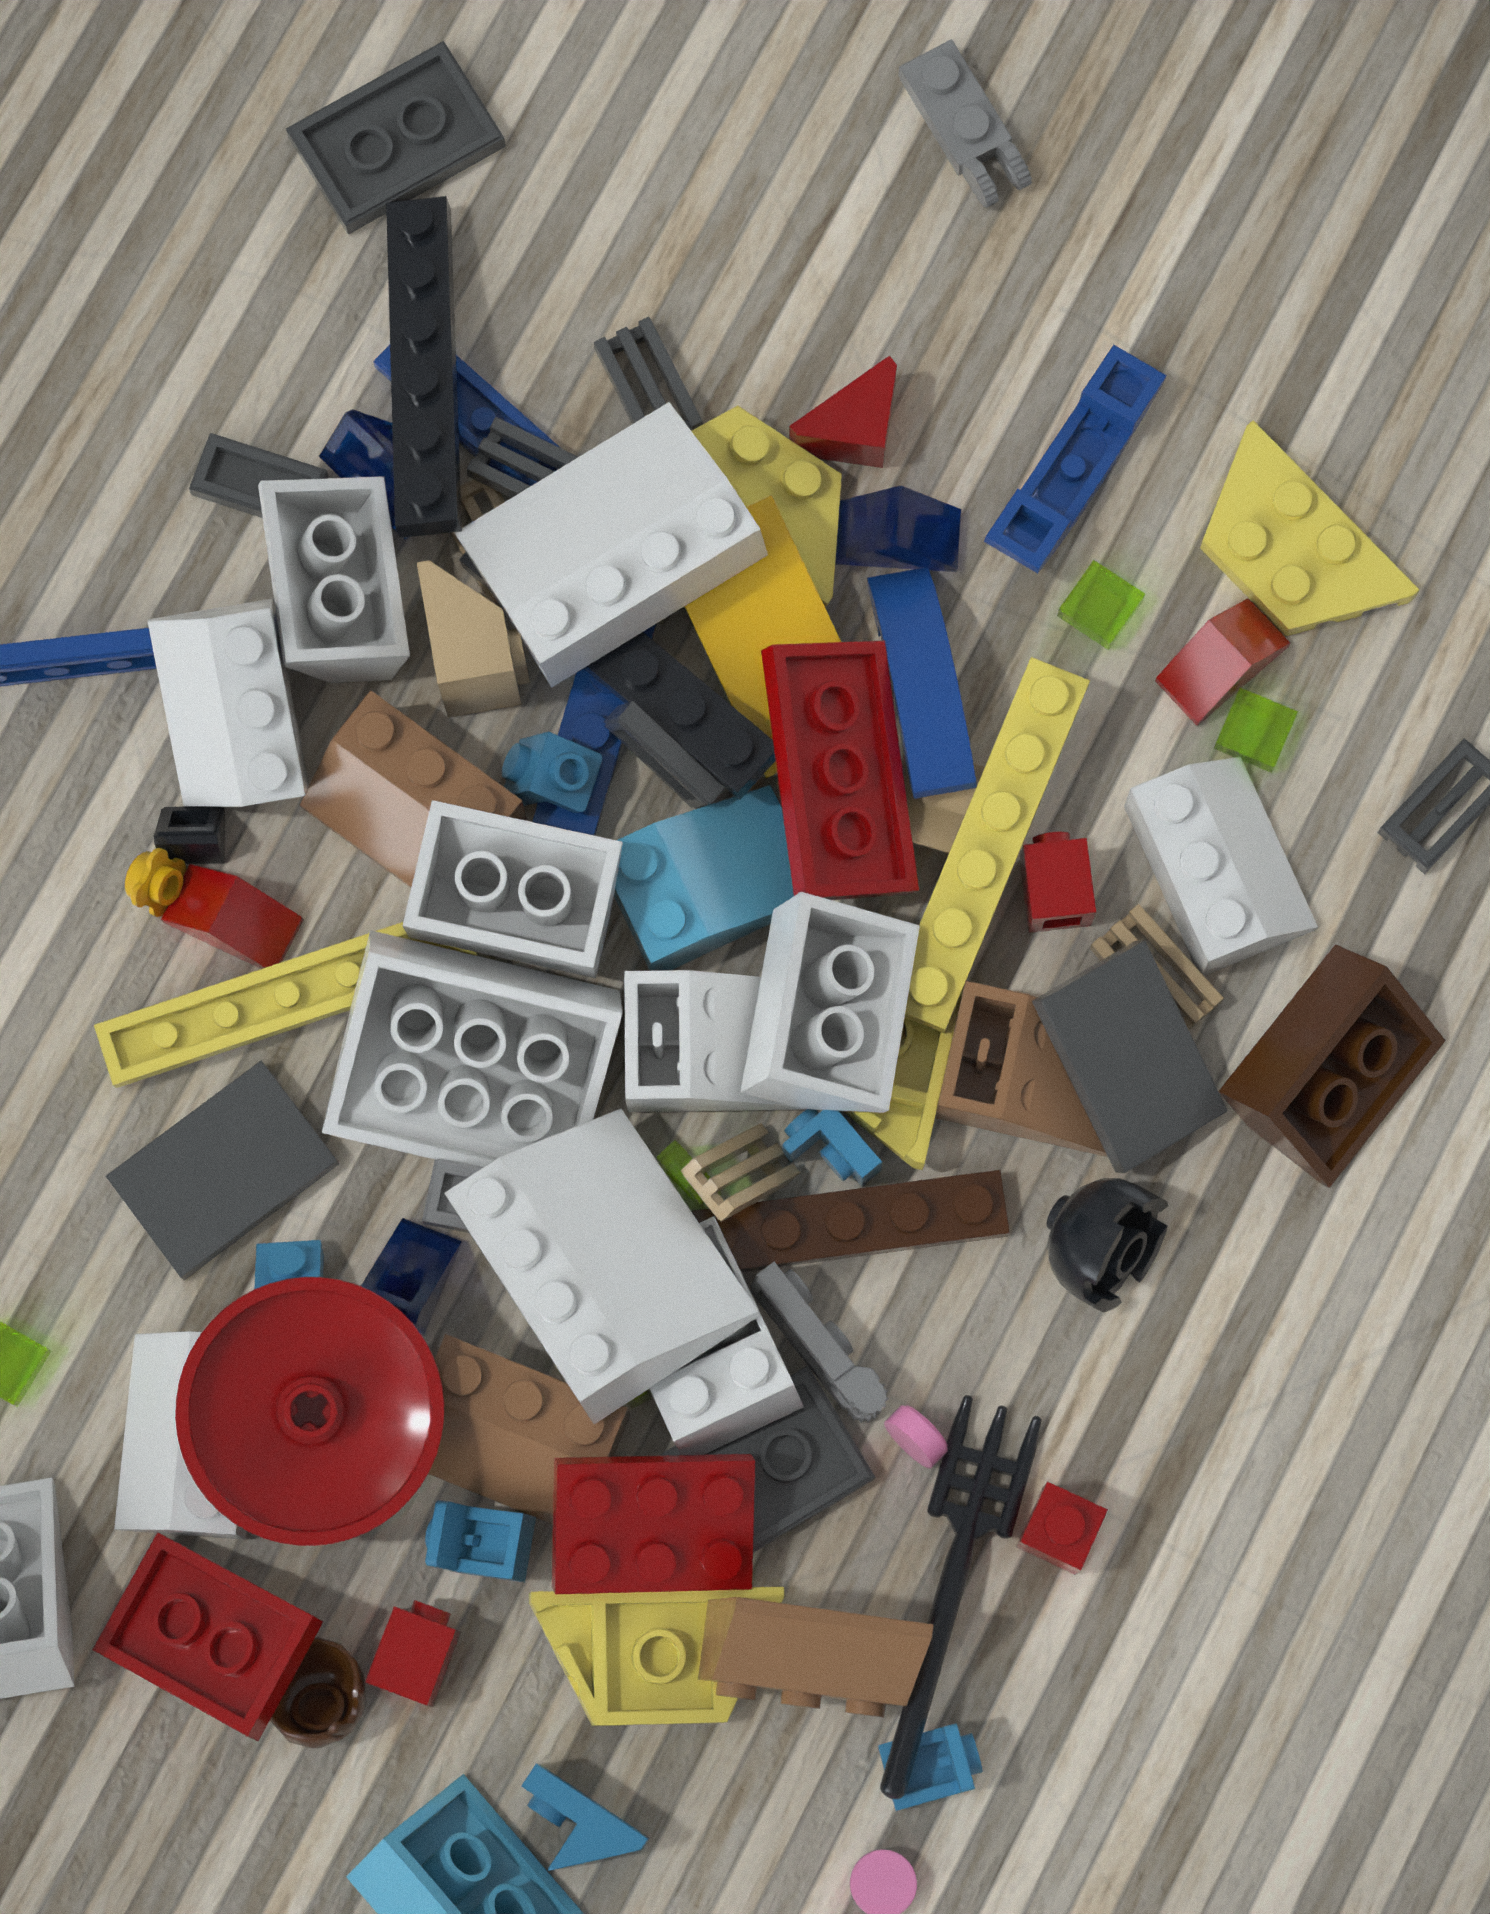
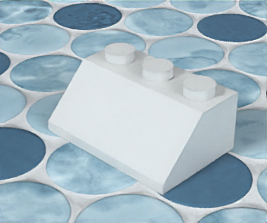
(335, 578)
(229, 706)
(1218, 862)
(513, 889)
(830, 1007)
(154, 1480)

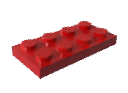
(839, 769)

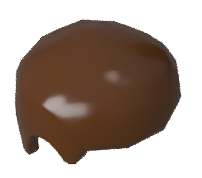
(323, 1697)

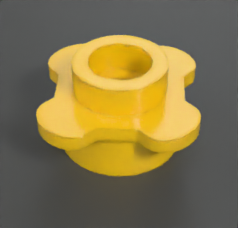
(154, 880)

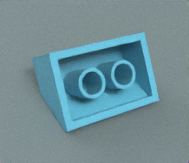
(457, 1861)

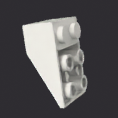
(689, 1041)
(729, 1386)

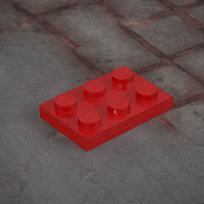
(653, 1523)
(208, 1636)

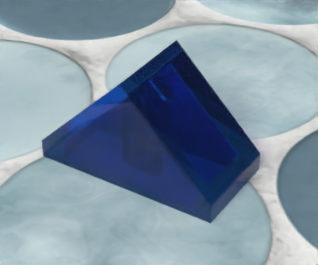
(898, 531)
(413, 1270)

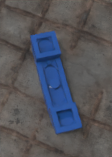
(1076, 460)
(923, 682)

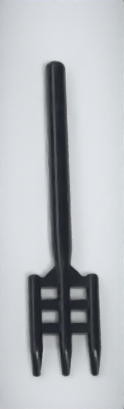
(968, 1526)

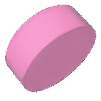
(916, 1436)
(883, 1882)

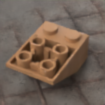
(1009, 1075)

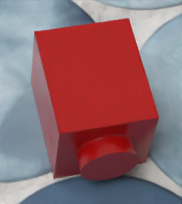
(1057, 882)
(1061, 1528)
(414, 1653)

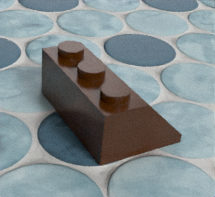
(1333, 1064)

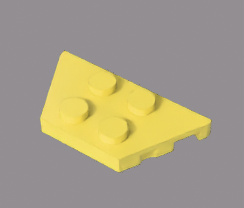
(804, 488)
(1294, 545)
(915, 1092)
(638, 1653)

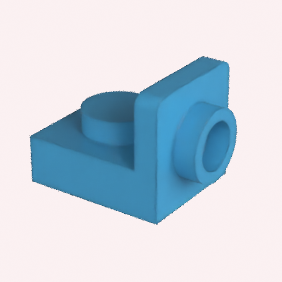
(844, 1149)

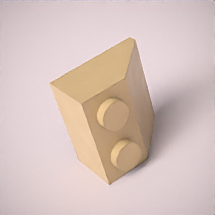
(472, 649)

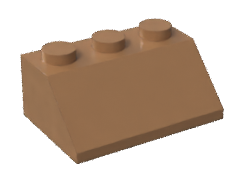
(381, 785)
(510, 1426)
(811, 1654)

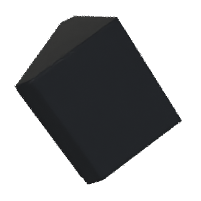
(192, 834)

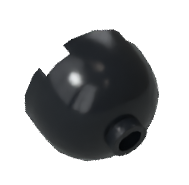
(1103, 1238)

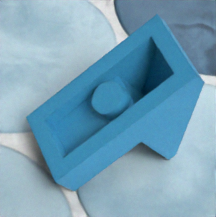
(597, 1831)

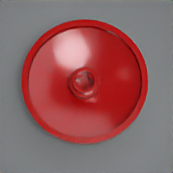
(309, 1411)

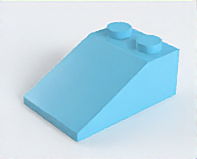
(704, 878)

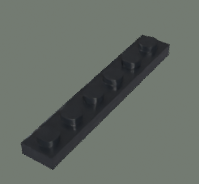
(423, 368)
(683, 707)

